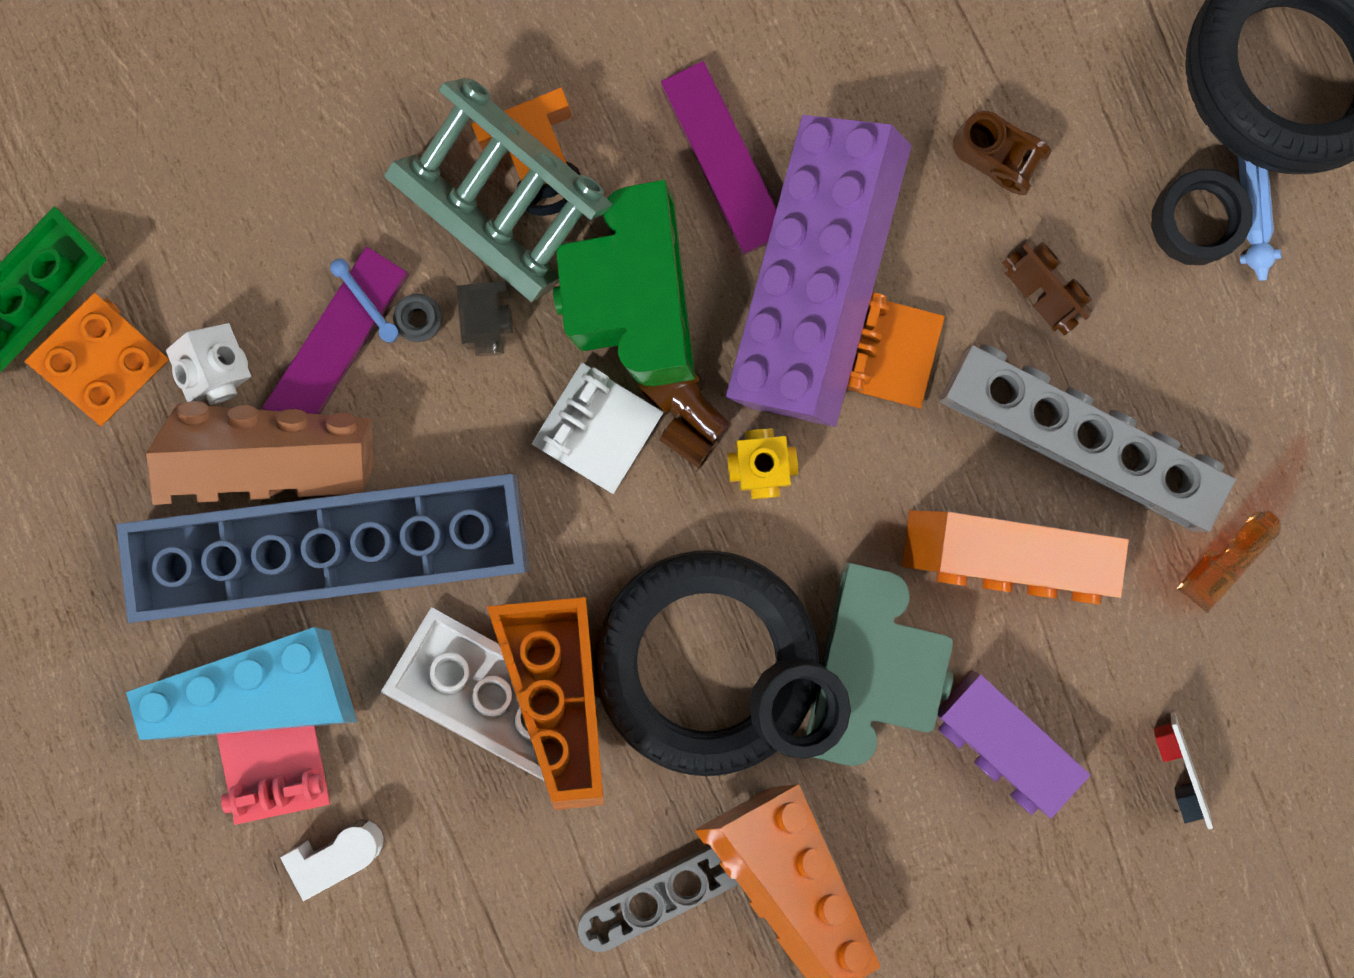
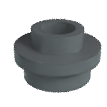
(407, 307)

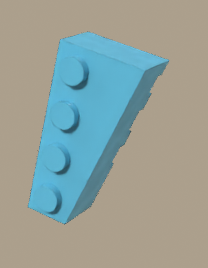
(260, 689)

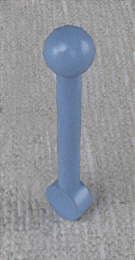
(388, 332)

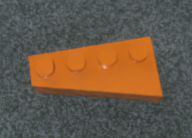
(553, 681)

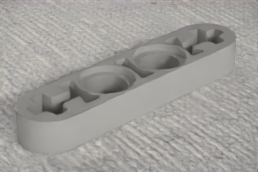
(668, 900)

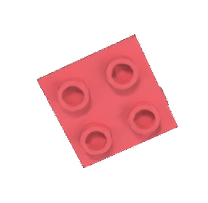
(272, 773)

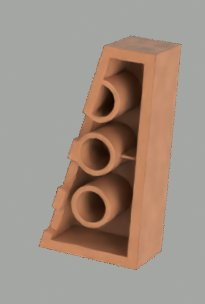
(259, 452)

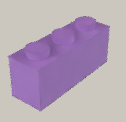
(1010, 746)

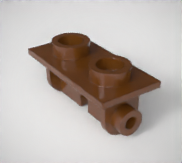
(1062, 298)

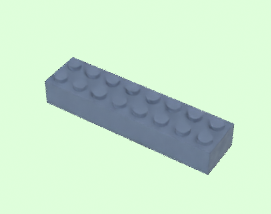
(323, 548)

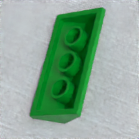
(42, 278)

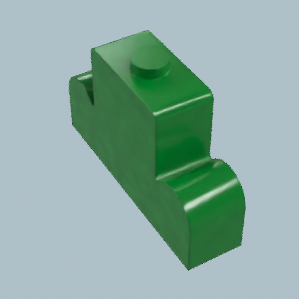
(630, 287)

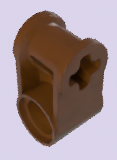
(1004, 152)

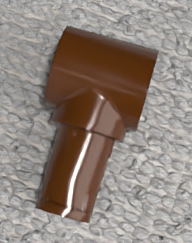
(686, 400)

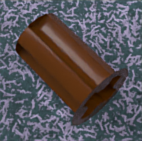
(687, 443)

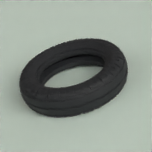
(1237, 114)
(617, 655)

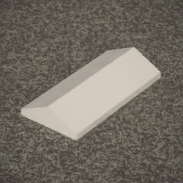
(464, 686)

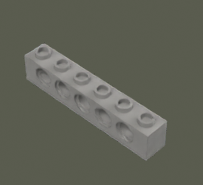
(1203, 482)

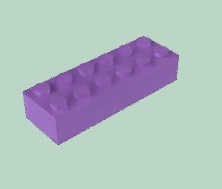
(819, 268)

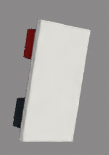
(1188, 796)

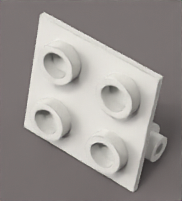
(597, 428)

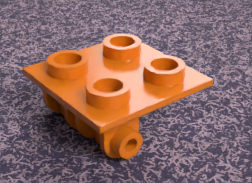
(895, 352)
(97, 359)

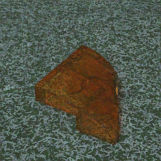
(1223, 568)

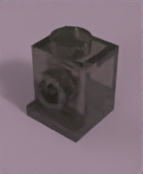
(484, 317)

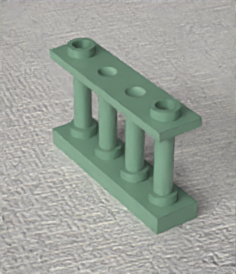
(456, 207)

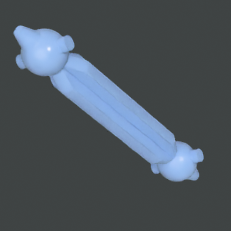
(1260, 254)

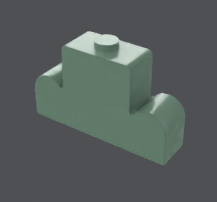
(887, 667)

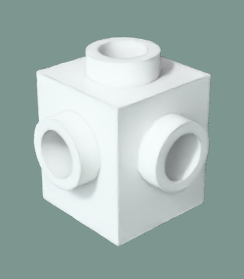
(208, 364)

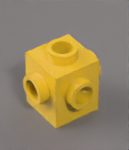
(743, 469)

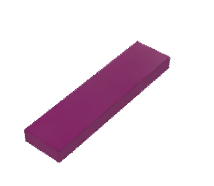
(721, 155)
(337, 337)

